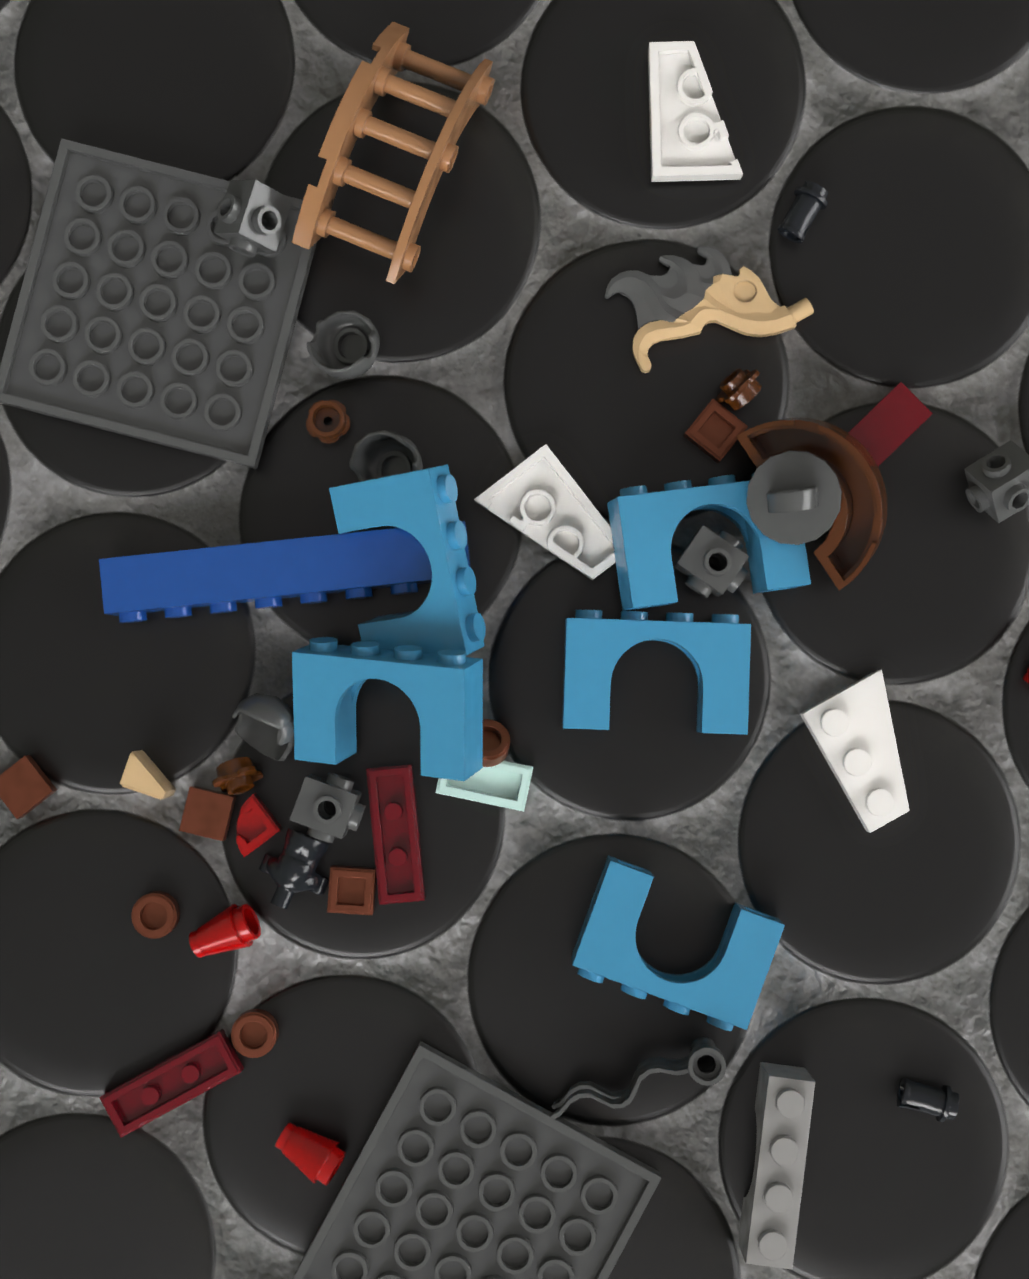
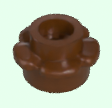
(317, 415)

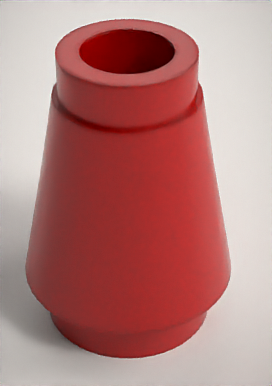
(227, 931)
(311, 1153)

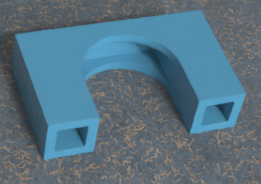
(427, 509)
(644, 530)
(715, 649)
(441, 686)
(721, 989)

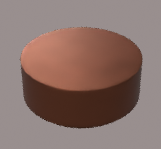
(495, 743)
(155, 914)
(254, 1033)

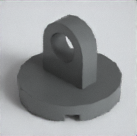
(794, 497)

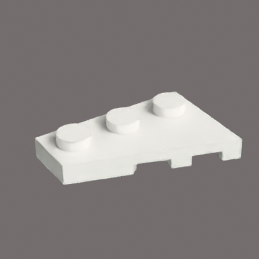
(685, 126)
(553, 512)
(861, 749)

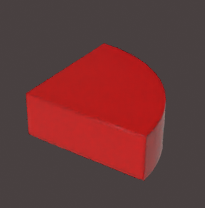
(254, 825)

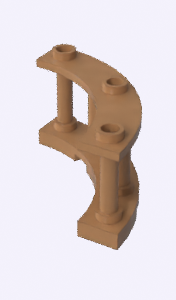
(355, 120)

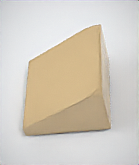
(145, 777)

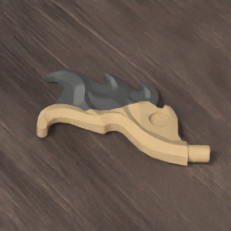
(696, 295)

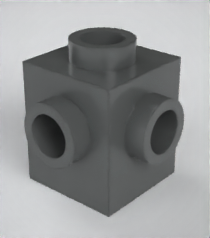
(252, 217)
(999, 482)
(695, 563)
(312, 812)

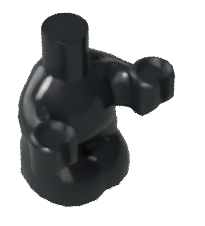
(296, 867)

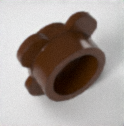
(739, 388)
(236, 776)

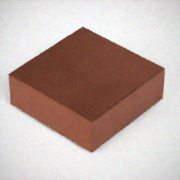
(715, 430)
(24, 786)
(207, 813)
(351, 890)

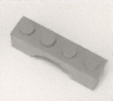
(776, 1187)

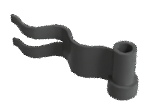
(704, 1072)

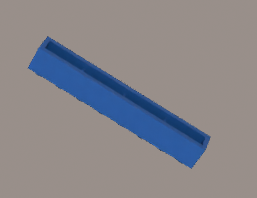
(264, 573)

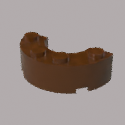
(864, 497)

